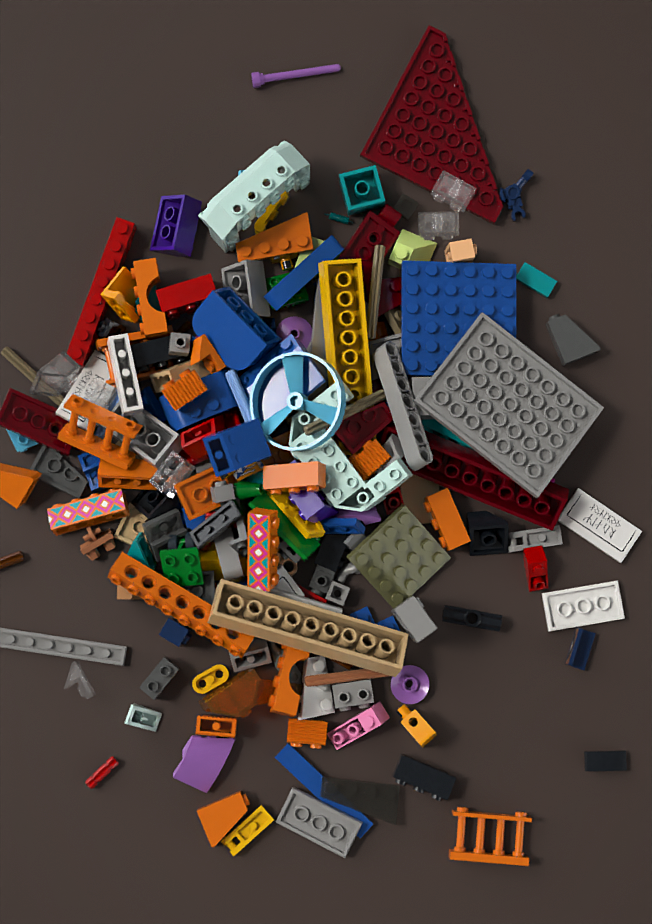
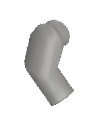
(346, 569)

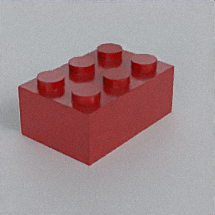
(185, 296)

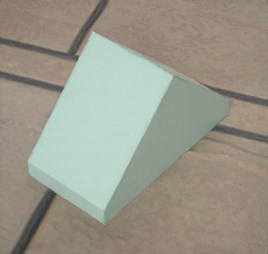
(143, 717)

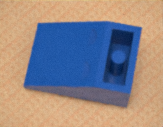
(236, 447)

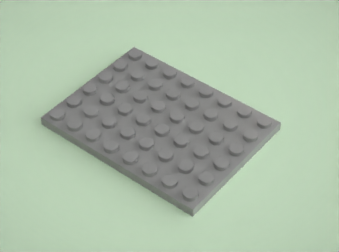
(508, 405)

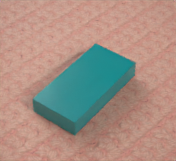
(536, 280)

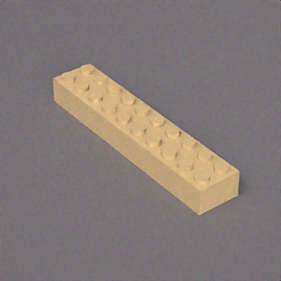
(308, 628)

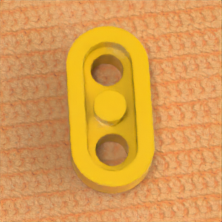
(210, 678)

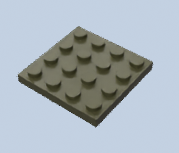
(398, 556)

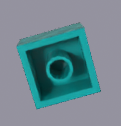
(361, 190)

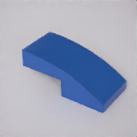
(90, 467)

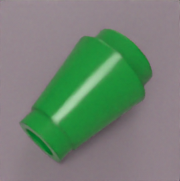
(246, 489)

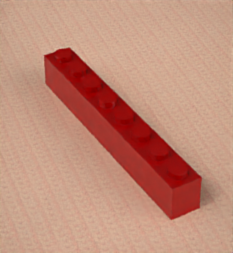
(95, 305)

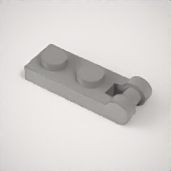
(534, 538)

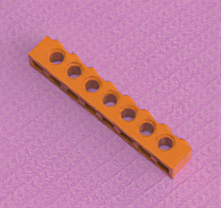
(169, 606)

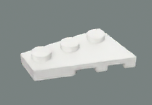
(315, 699)

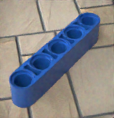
(303, 273)

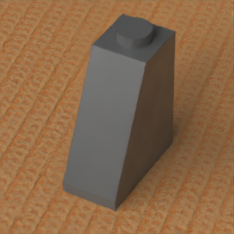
(569, 340)

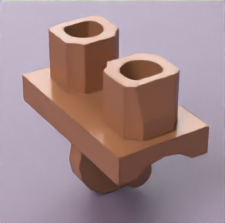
(90, 547)

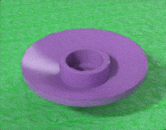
(296, 324)
(419, 686)

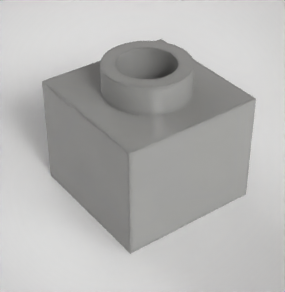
(174, 348)
(222, 492)
(337, 586)

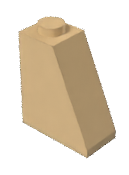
(161, 377)

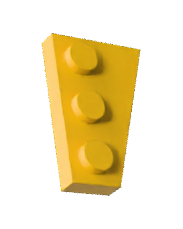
(307, 528)

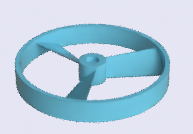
(297, 400)

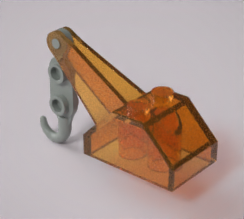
(246, 690)

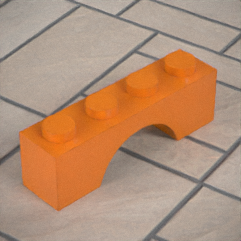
(147, 276)
(285, 699)

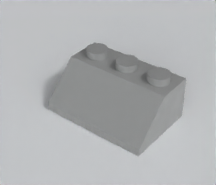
(249, 283)

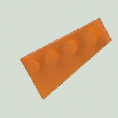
(281, 240)

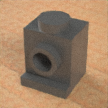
(324, 573)

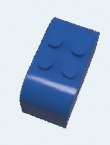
(234, 329)
(209, 404)

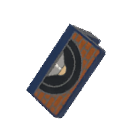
(580, 648)

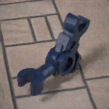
(512, 194)

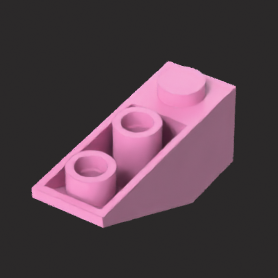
(358, 725)

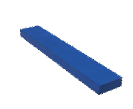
(312, 778)

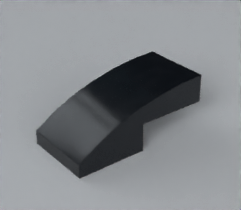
(605, 760)

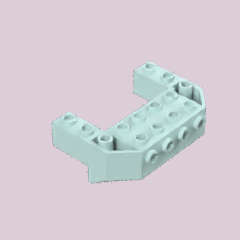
(220, 213)
(343, 483)

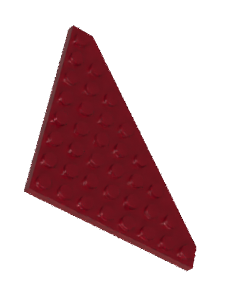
(433, 128)

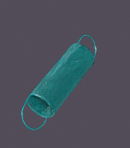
(339, 218)

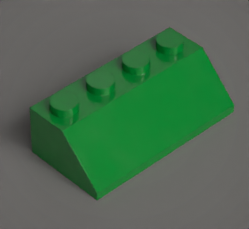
(286, 529)

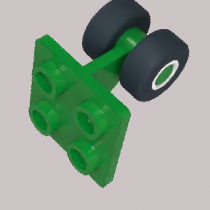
(182, 561)

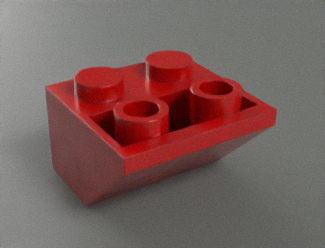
(192, 438)

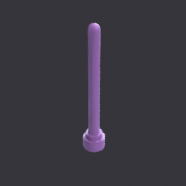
(258, 78)

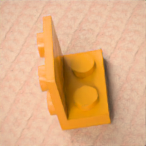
(121, 295)

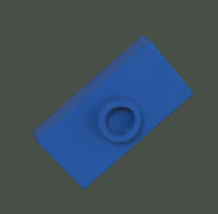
(151, 404)

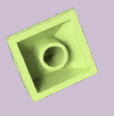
(411, 248)

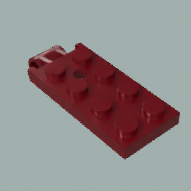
(379, 226)
(33, 420)

